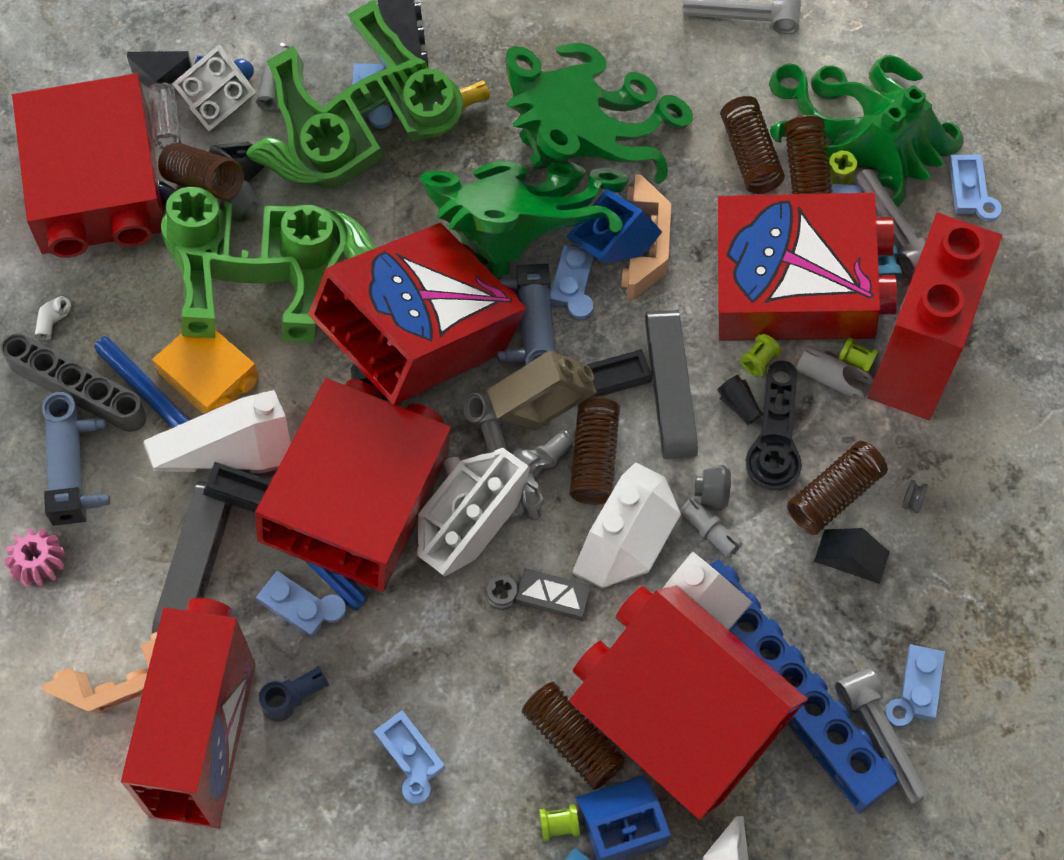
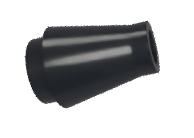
(739, 398)

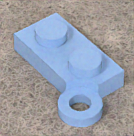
(970, 187)
(919, 686)

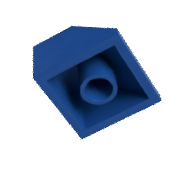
(631, 241)

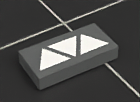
(553, 594)

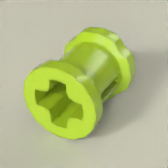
(846, 171)
(760, 355)
(858, 355)
(559, 822)

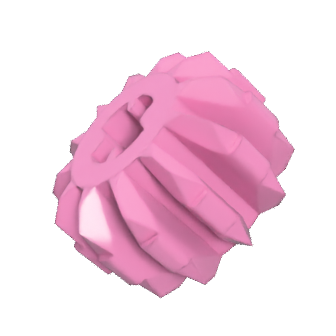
(40, 567)

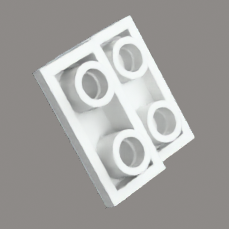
(214, 88)

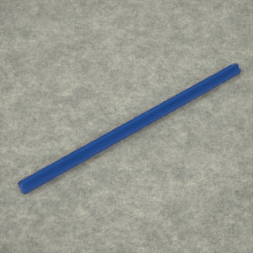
(175, 416)

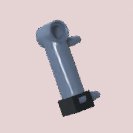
(537, 331)
(64, 496)

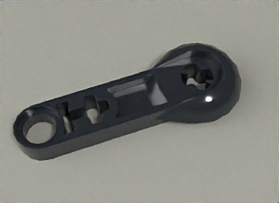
(776, 434)

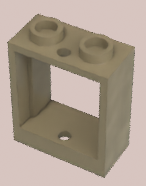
(542, 390)

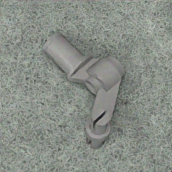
(538, 459)

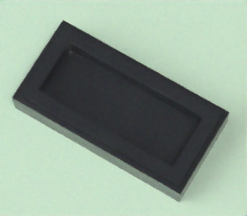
(620, 373)
(235, 487)

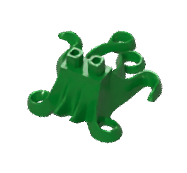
(564, 114)
(897, 125)
(505, 214)

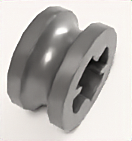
(504, 581)

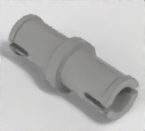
(711, 527)

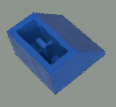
(623, 820)

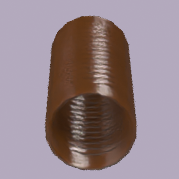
(797, 134)
(203, 161)
(762, 169)
(597, 442)
(862, 466)
(600, 770)

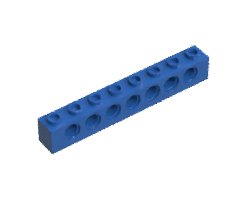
(859, 788)

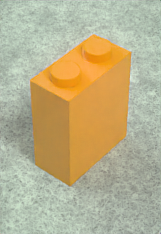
(206, 370)

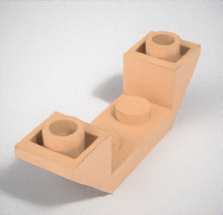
(646, 271)
(76, 688)

